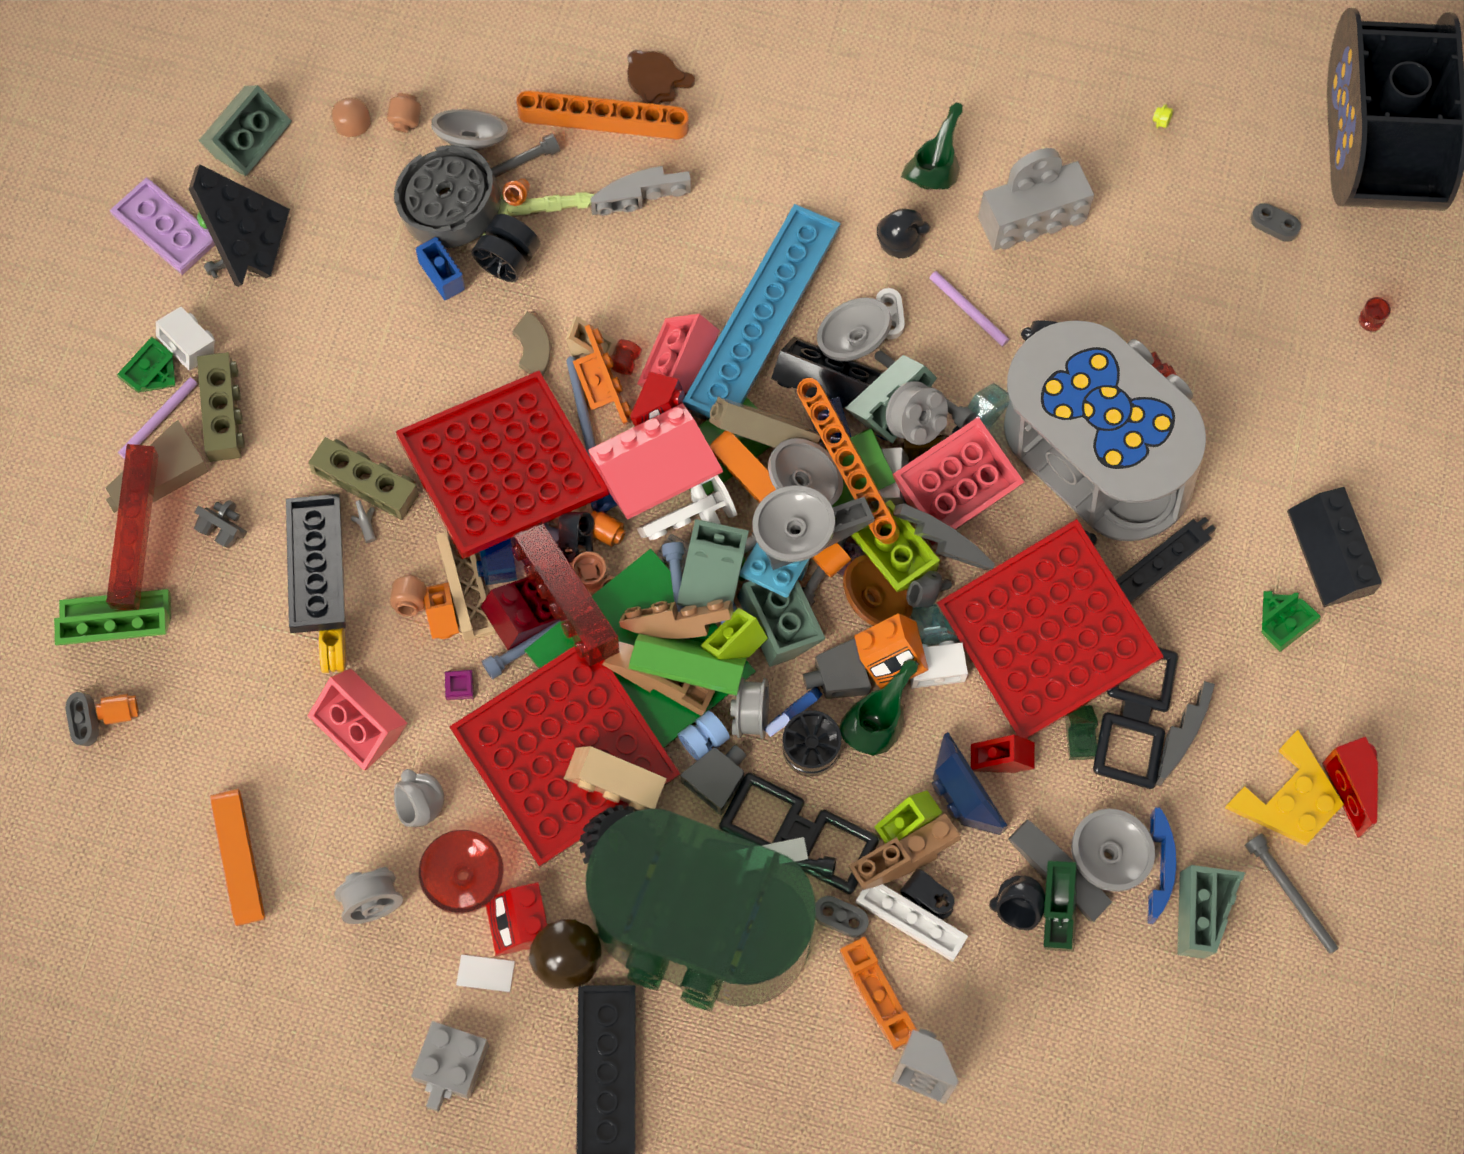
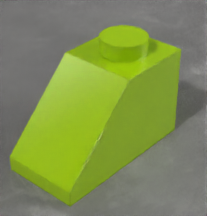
(736, 637)
(908, 817)

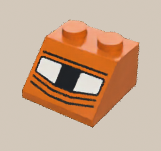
(888, 645)

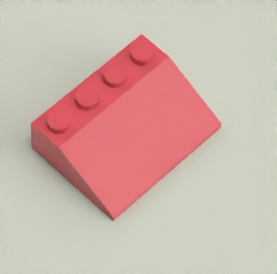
(655, 461)
(958, 476)

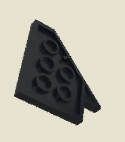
(240, 221)

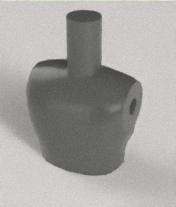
(926, 589)

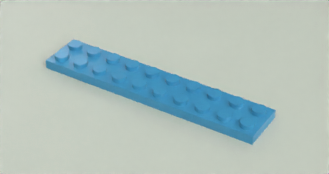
(763, 310)

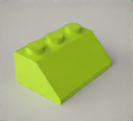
(904, 559)

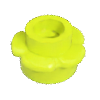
(1162, 116)

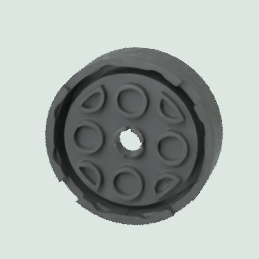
(453, 216)

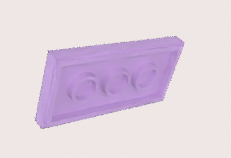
(163, 225)

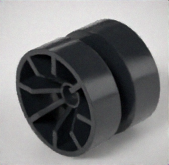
(506, 247)
(811, 743)

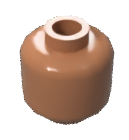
(404, 112)
(408, 595)

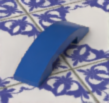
(1161, 832)

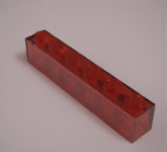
(132, 527)
(566, 594)

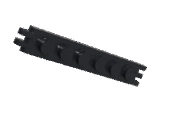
(1165, 559)

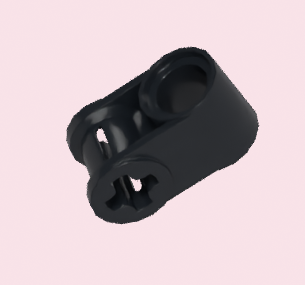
(575, 533)
(926, 892)

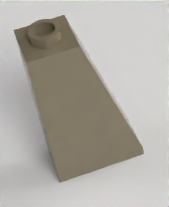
(757, 424)
(176, 465)

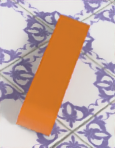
(237, 857)

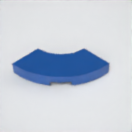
(795, 708)

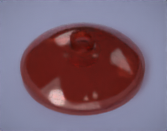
(458, 853)

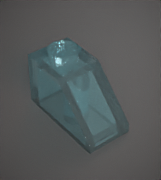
(989, 404)

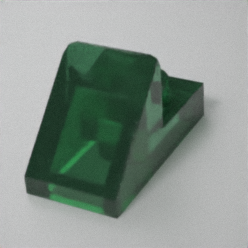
(1081, 733)

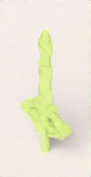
(547, 204)

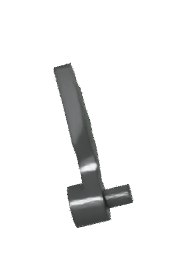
(211, 267)

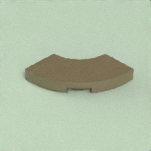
(534, 343)

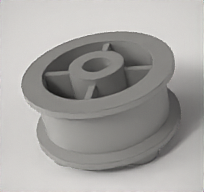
(917, 412)
(750, 708)
(368, 896)

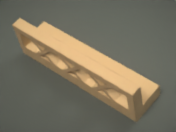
(456, 590)

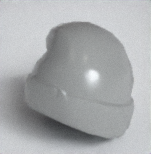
(418, 798)

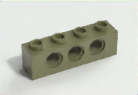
(211, 370)
(395, 502)

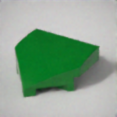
(149, 368)
(1286, 618)

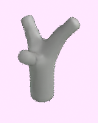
(364, 522)

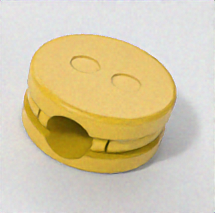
(332, 650)

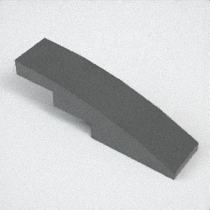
(848, 520)
(950, 542)
(1179, 739)
(1040, 849)

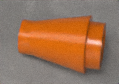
(516, 192)

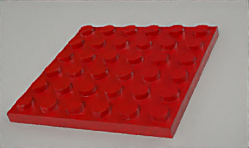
(501, 463)
(1050, 630)
(530, 735)

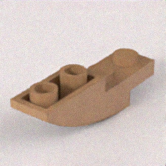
(665, 621)
(688, 695)
(905, 856)

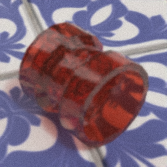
(1374, 314)
(625, 356)

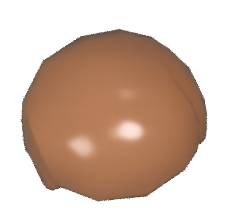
(351, 117)

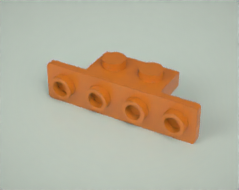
(598, 379)

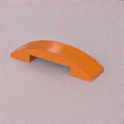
(877, 992)

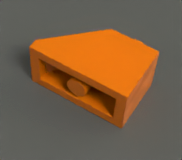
(440, 611)

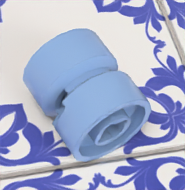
(703, 736)

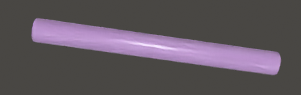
(966, 306)
(160, 415)

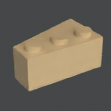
(614, 778)

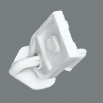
(701, 505)

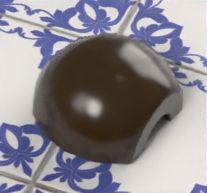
(565, 954)

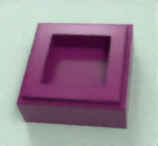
(459, 685)

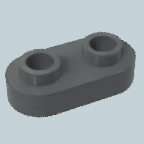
(1275, 222)
(82, 722)
(842, 914)

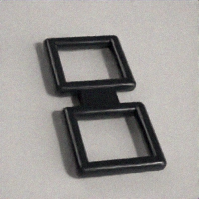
(1135, 716)
(796, 826)

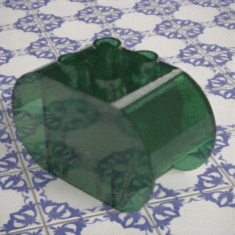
(699, 909)

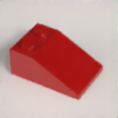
(1355, 779)

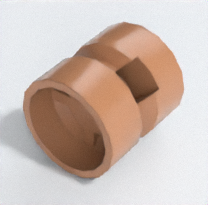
(591, 570)

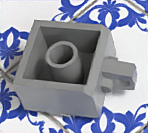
(449, 1063)

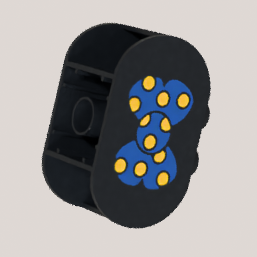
(1396, 113)

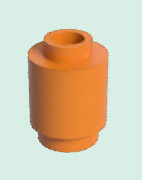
(607, 528)
(117, 709)

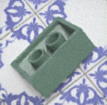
(245, 129)
(785, 621)

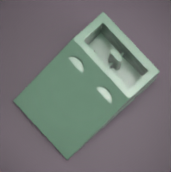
(712, 564)

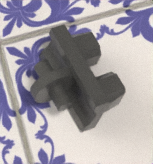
(208, 519)

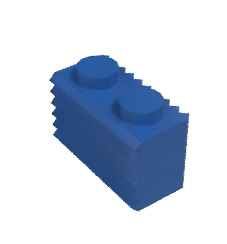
(440, 268)

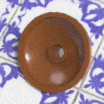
(871, 593)

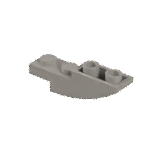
(628, 191)

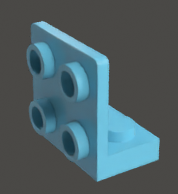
(781, 580)

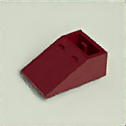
(517, 612)

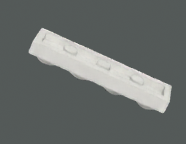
(913, 920)

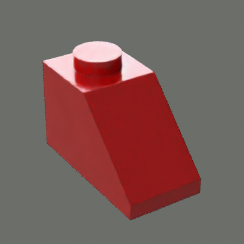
(1003, 755)

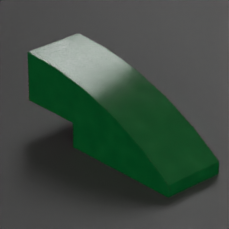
(1060, 906)

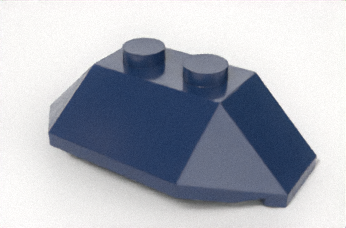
(963, 790)

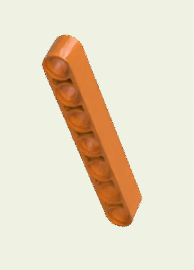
(593, 107)
(842, 449)
(757, 482)

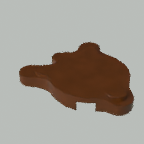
(655, 76)

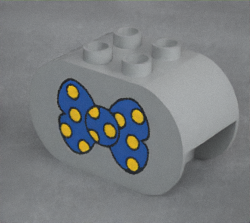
(1104, 426)

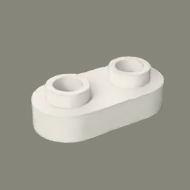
(896, 310)

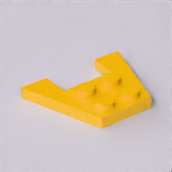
(1300, 805)

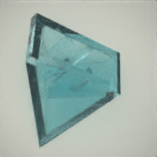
(933, 626)

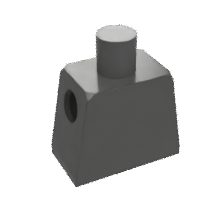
(839, 673)
(715, 777)

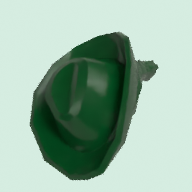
(935, 161)
(880, 710)

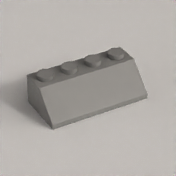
(926, 1067)

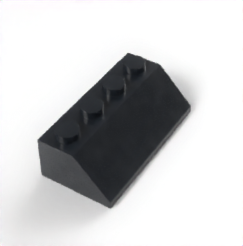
(838, 378)
(1334, 547)

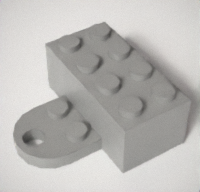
(1036, 200)

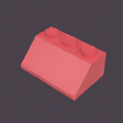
(681, 349)
(356, 718)

